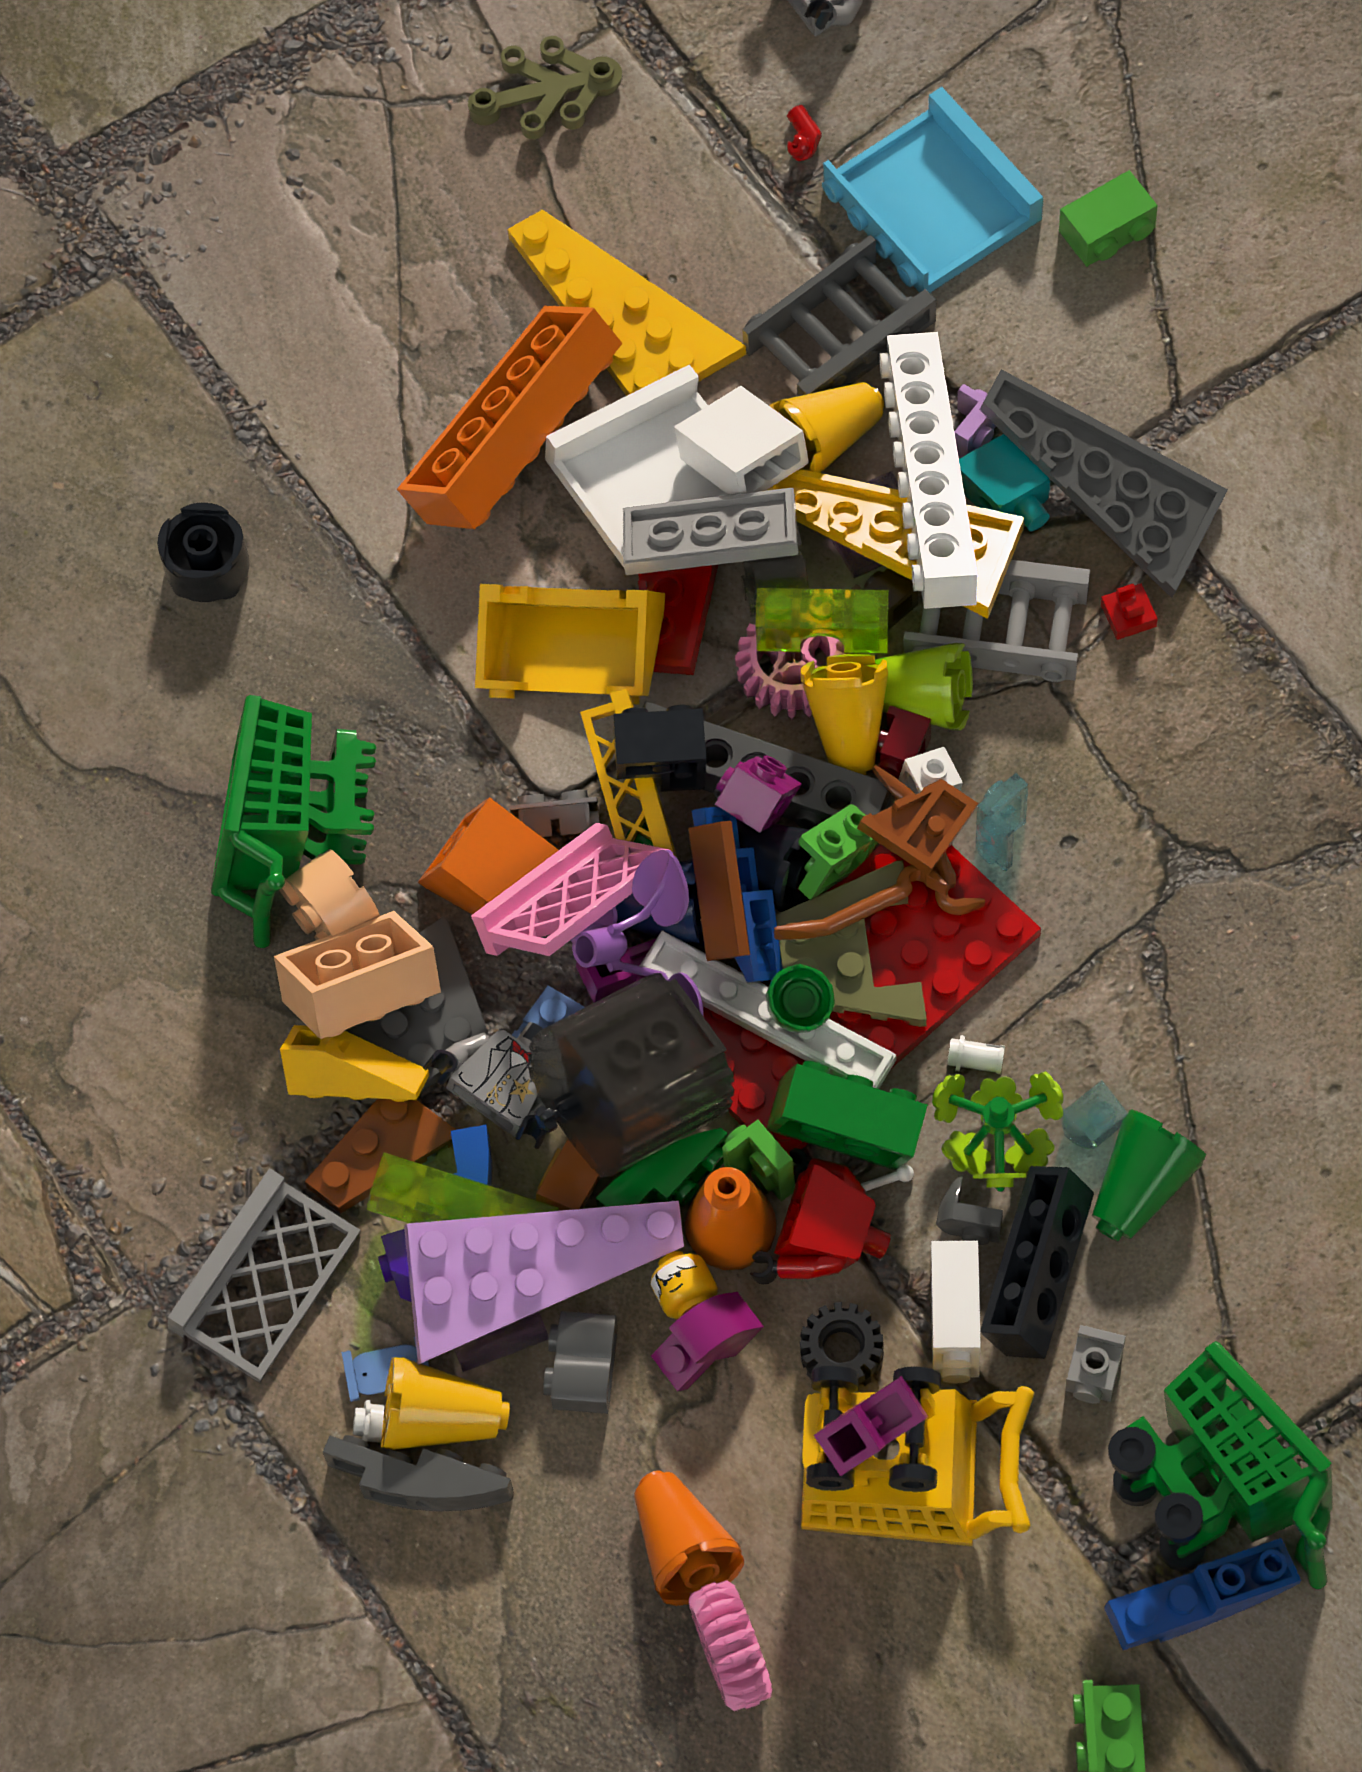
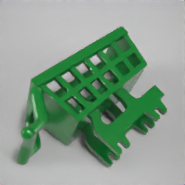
(269, 846)

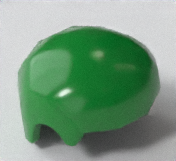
(800, 998)

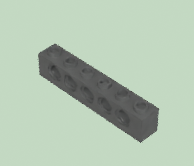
(821, 779)

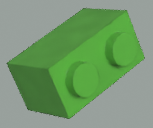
(1108, 218)

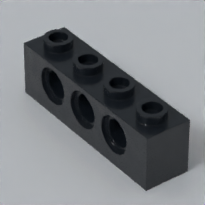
(1037, 1262)

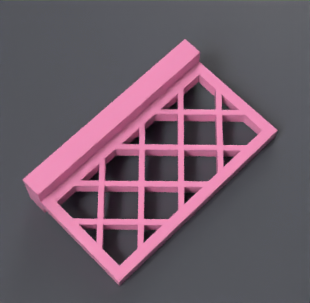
(562, 894)

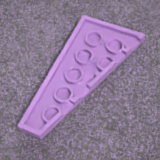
(502, 1268)

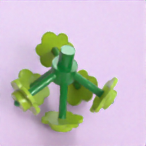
(998, 1111)

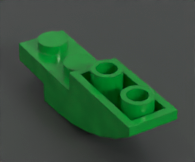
(669, 1173)

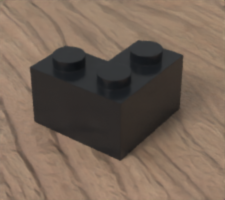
(662, 746)

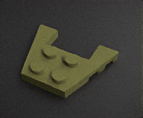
(845, 954)

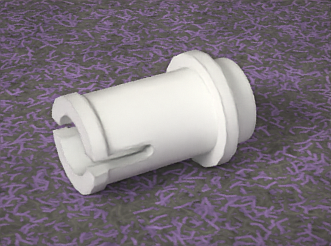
(975, 1055)

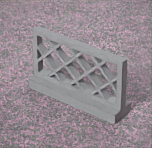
(229, 1255)

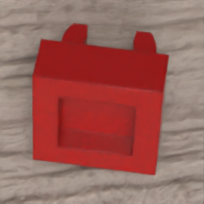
(1129, 611)

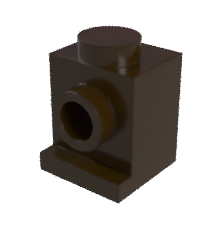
(901, 593)

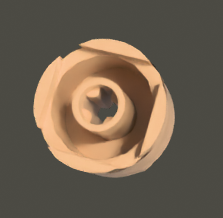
(327, 897)

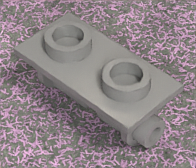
(571, 811)

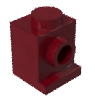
(904, 738)

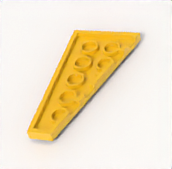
(652, 325)
(871, 524)

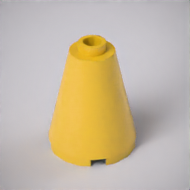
(832, 420)
(847, 707)
(437, 1408)

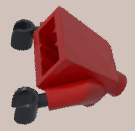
(823, 1225)

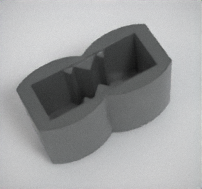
(582, 1362)

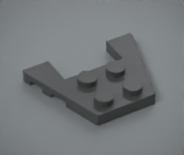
(440, 1019)

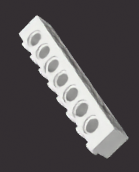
(930, 472)

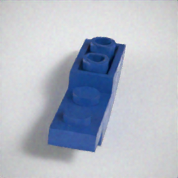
(1204, 1596)

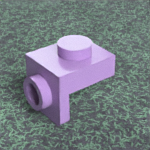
(976, 427)

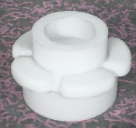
(369, 1422)

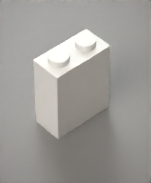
(741, 443)
(955, 1310)

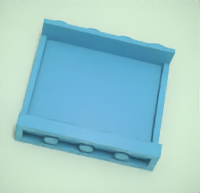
(935, 195)

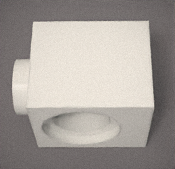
(929, 768)

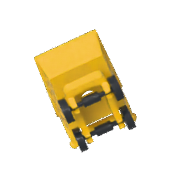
(928, 1473)

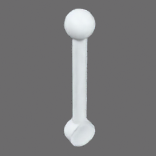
(904, 1173)

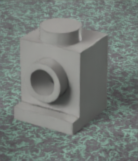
(1100, 1347)

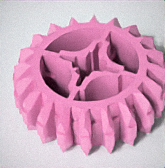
(784, 685)
(730, 1645)

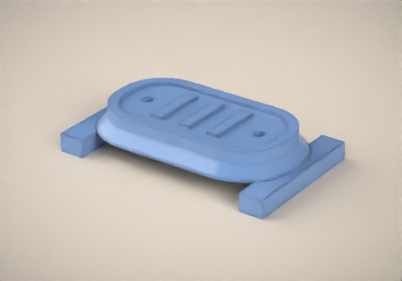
(375, 1367)

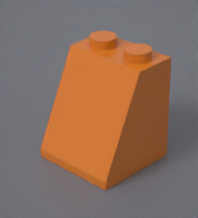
(485, 857)

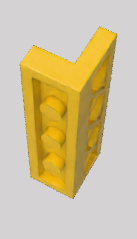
(646, 787)

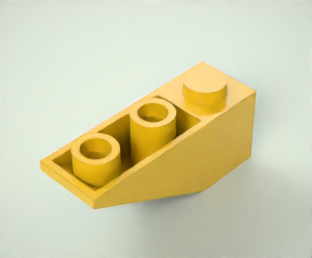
(347, 1068)

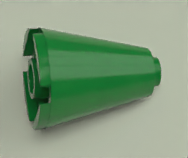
(1142, 1175)

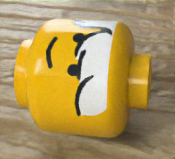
(682, 1283)

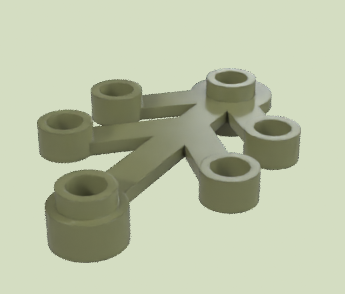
(550, 87)

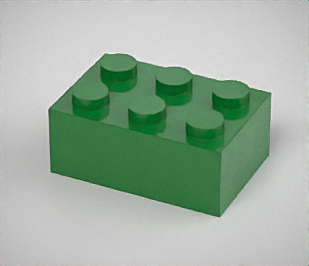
(847, 1115)

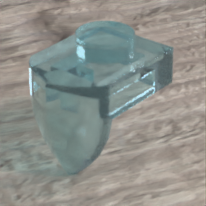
(1093, 1117)

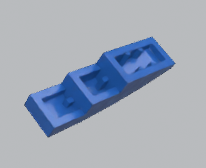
(758, 906)

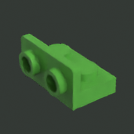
(835, 850)
(758, 1150)
(1111, 1728)

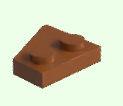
(921, 824)

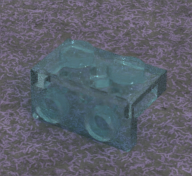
(998, 818)

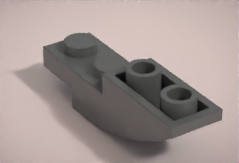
(434, 1484)

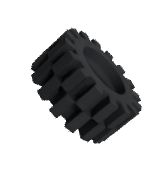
(846, 1320)

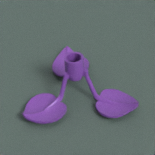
(664, 893)

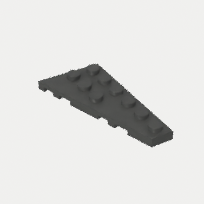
(1127, 489)

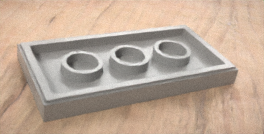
(709, 531)

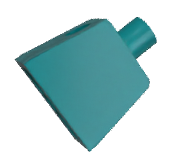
(1006, 481)

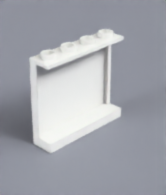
(630, 455)

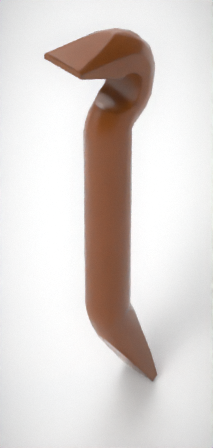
(943, 867)
(863, 908)

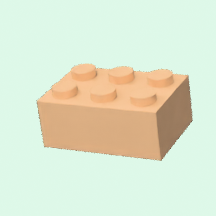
(357, 975)

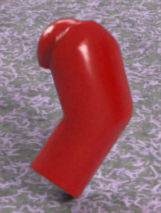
(807, 135)

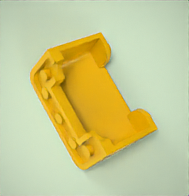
(567, 640)

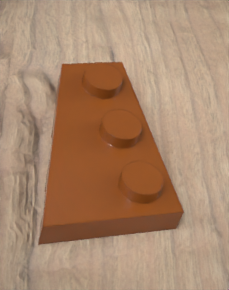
(389, 1127)

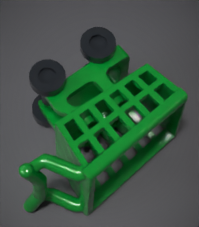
(1192, 1521)

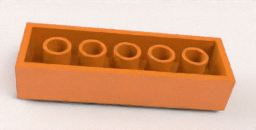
(510, 417)

